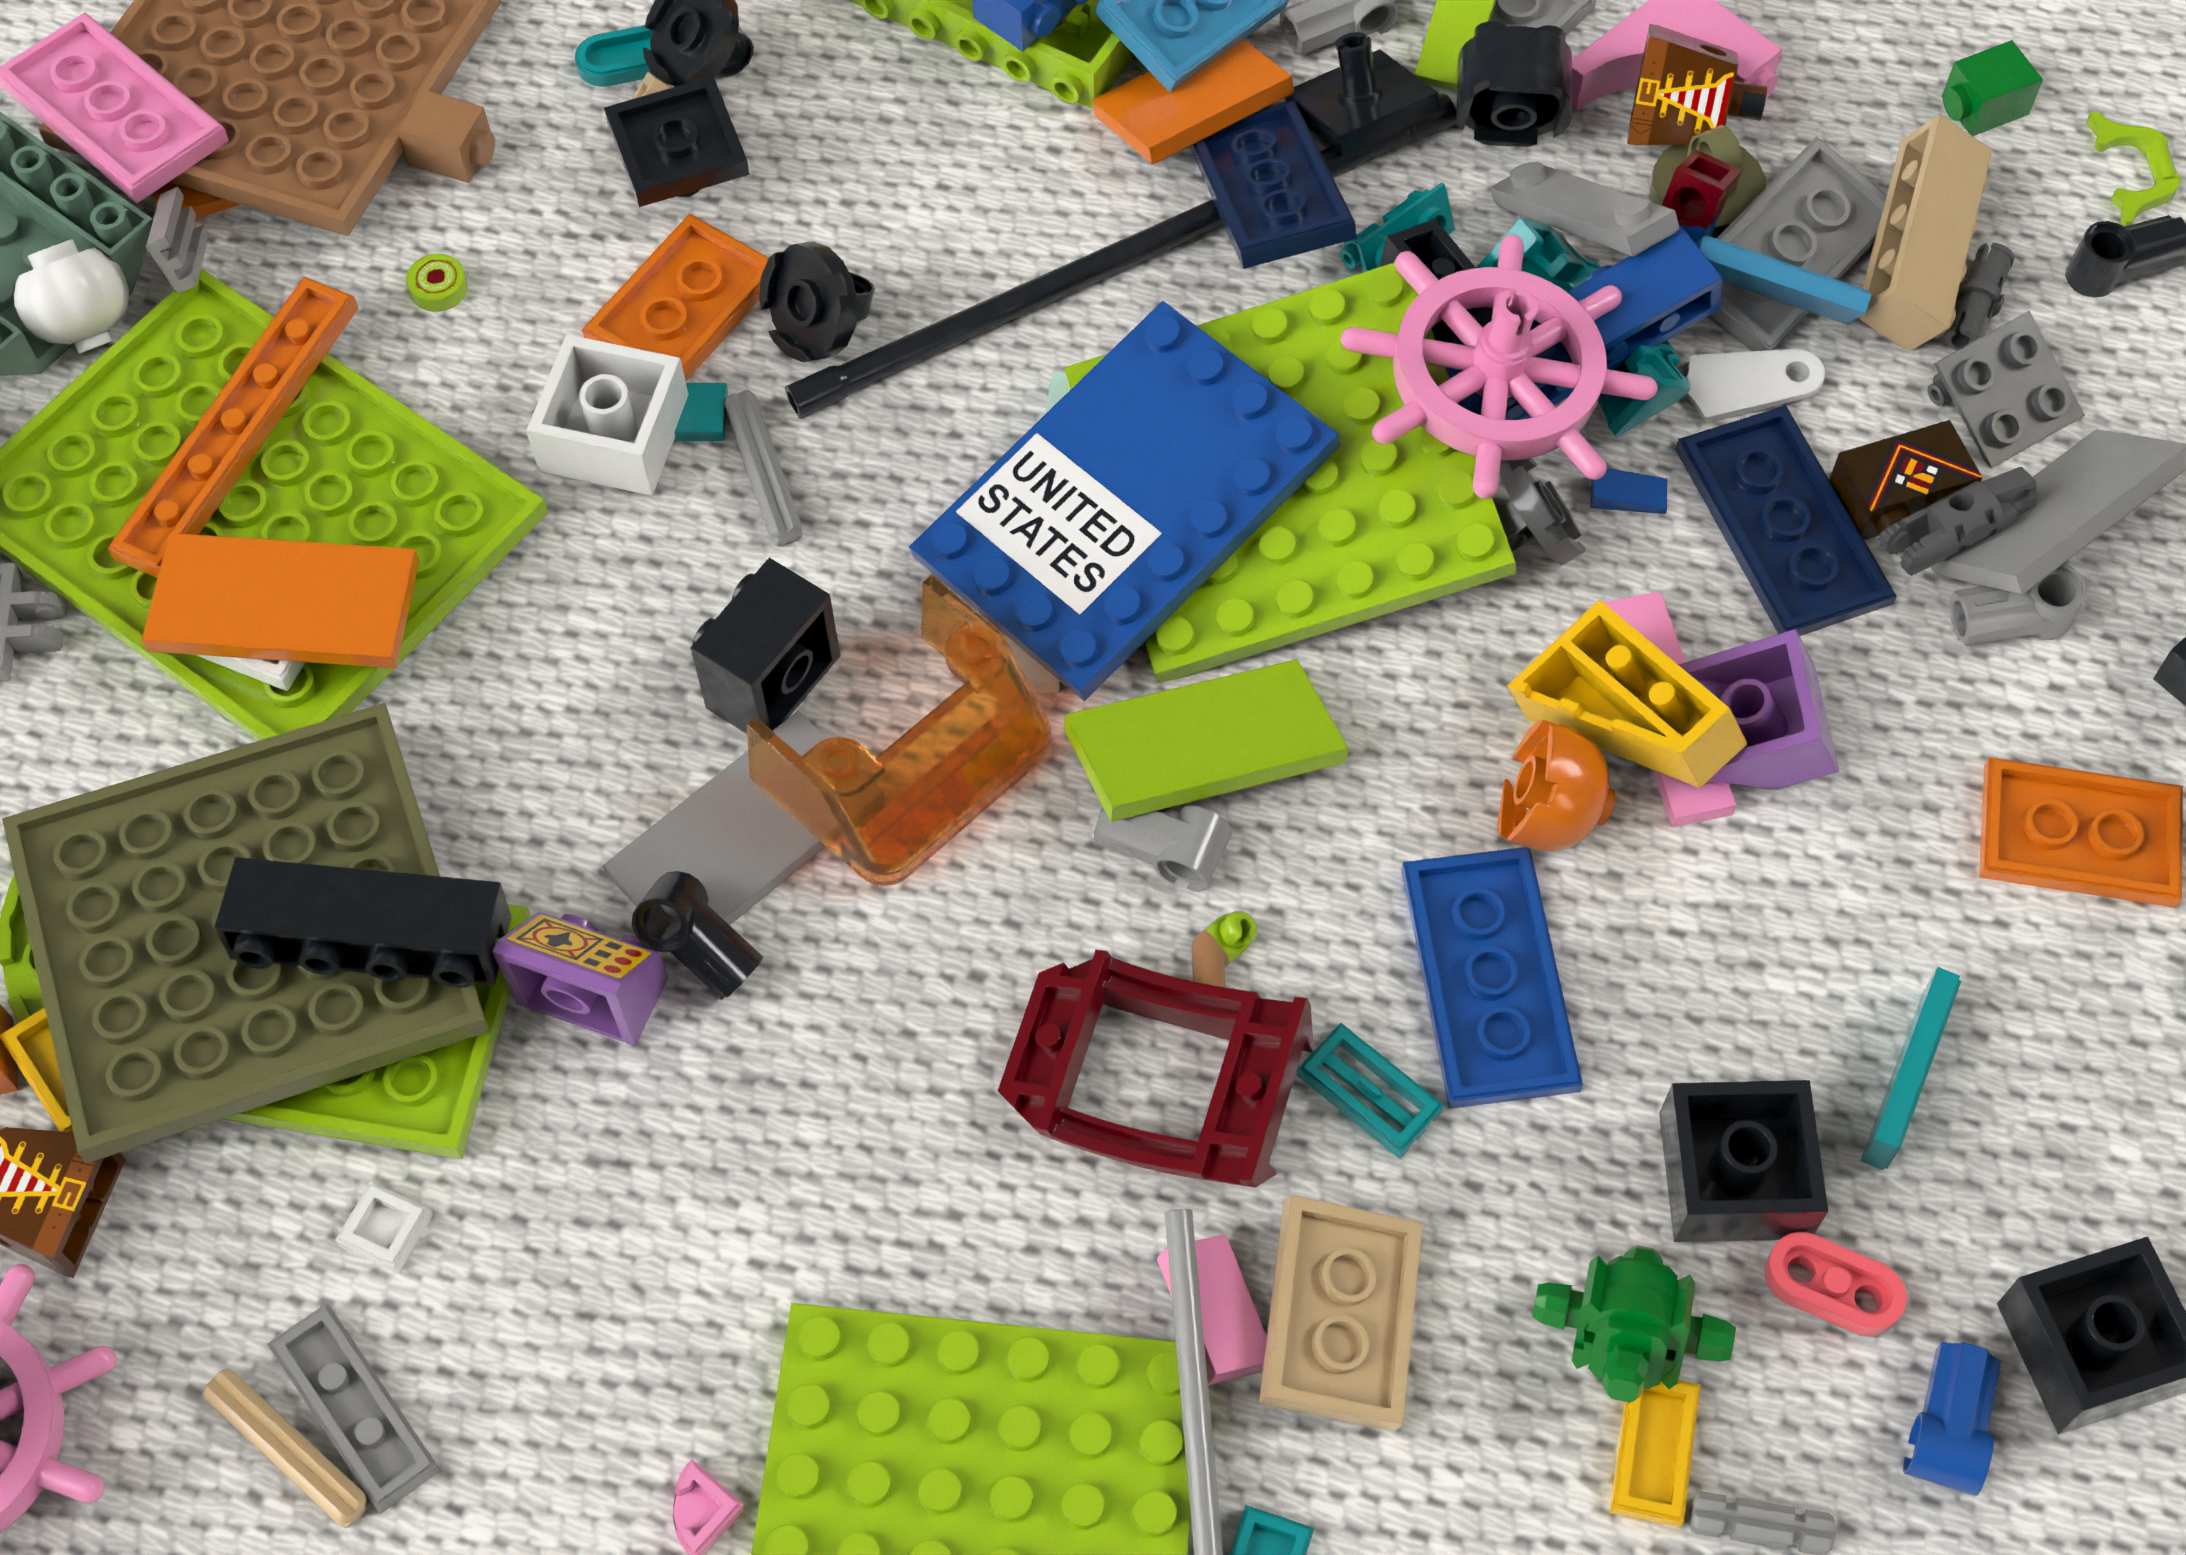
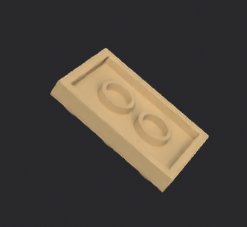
(1341, 1313)

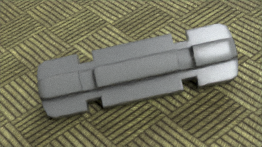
(1762, 1523)

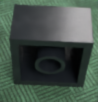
(765, 647)
(1742, 1160)
(2099, 1334)

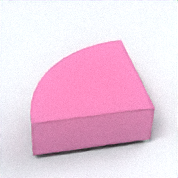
(702, 1509)

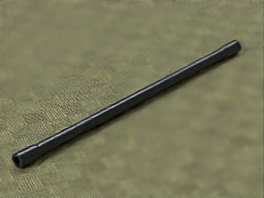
(838, 381)

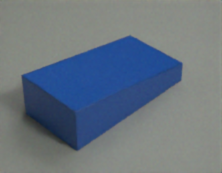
(1629, 492)

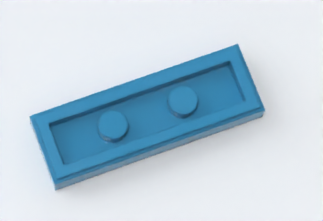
(1785, 281)

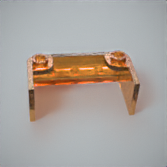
(935, 779)

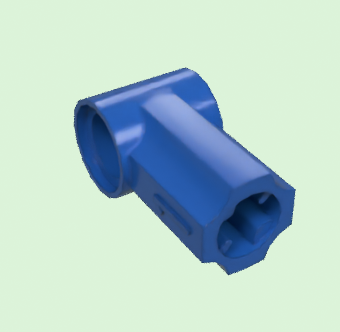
(1952, 1429)

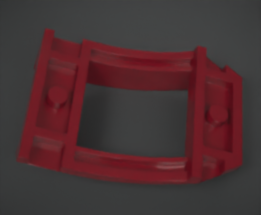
(1248, 1096)

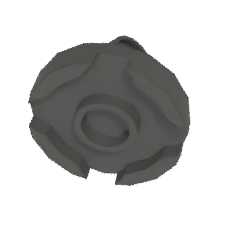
(1537, 513)

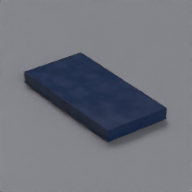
(1273, 187)
(1784, 522)

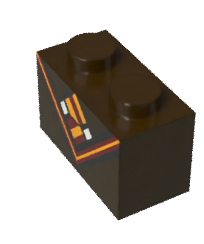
(1901, 475)

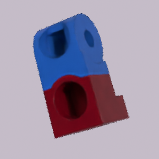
(1700, 192)

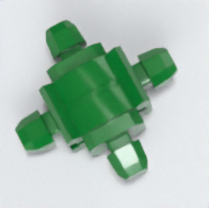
(1633, 1323)

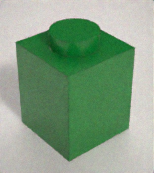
(1991, 88)

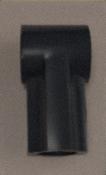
(2121, 253)
(698, 937)

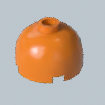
(1561, 785)

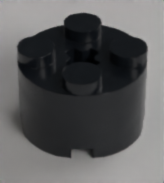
(1514, 84)

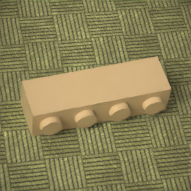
(1925, 233)

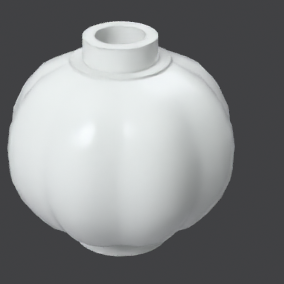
(71, 296)

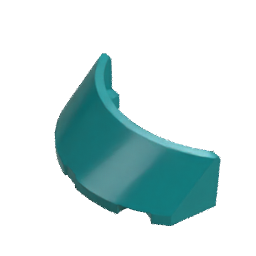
(1555, 260)

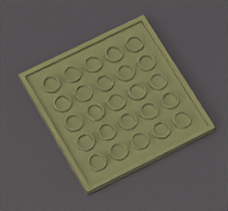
(126, 952)

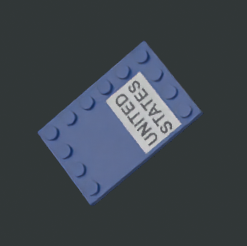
(1124, 499)

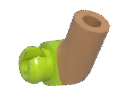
(1221, 945)

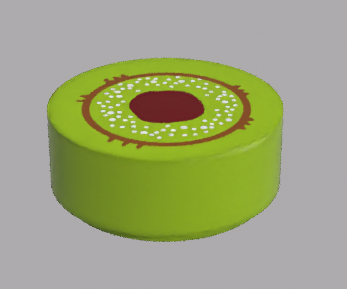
(437, 282)

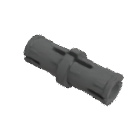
(1980, 295)

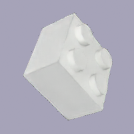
(608, 414)

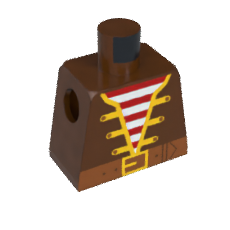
(1687, 90)
(51, 1196)

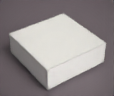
(384, 1227)

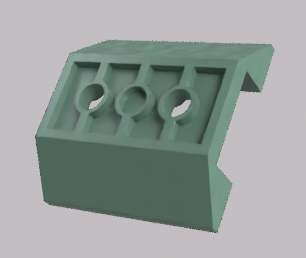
(45, 204)

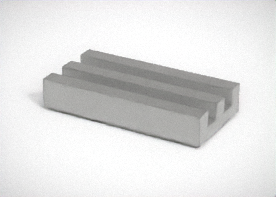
(174, 231)

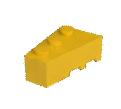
(1629, 699)

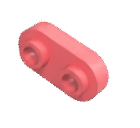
(1835, 1279)

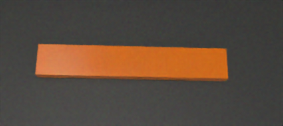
(235, 424)

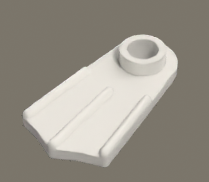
(1750, 381)

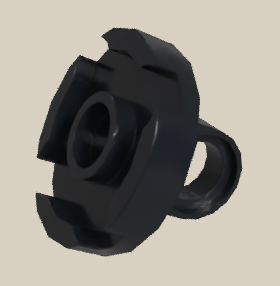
(695, 40)
(813, 301)

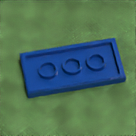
(1490, 978)

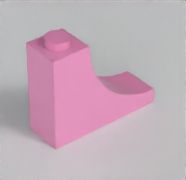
(1617, 56)

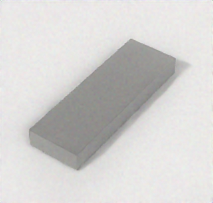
(354, 1408)

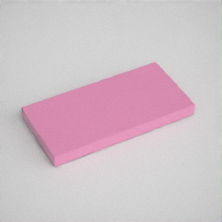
(111, 107)

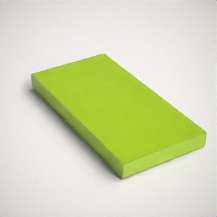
(1204, 739)

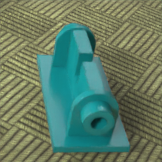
(1415, 210)

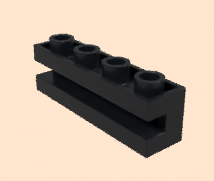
(362, 922)

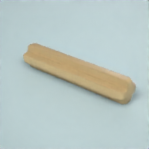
(286, 1448)

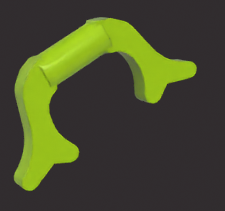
(2155, 148)

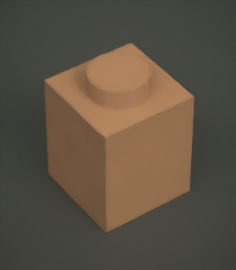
(446, 136)

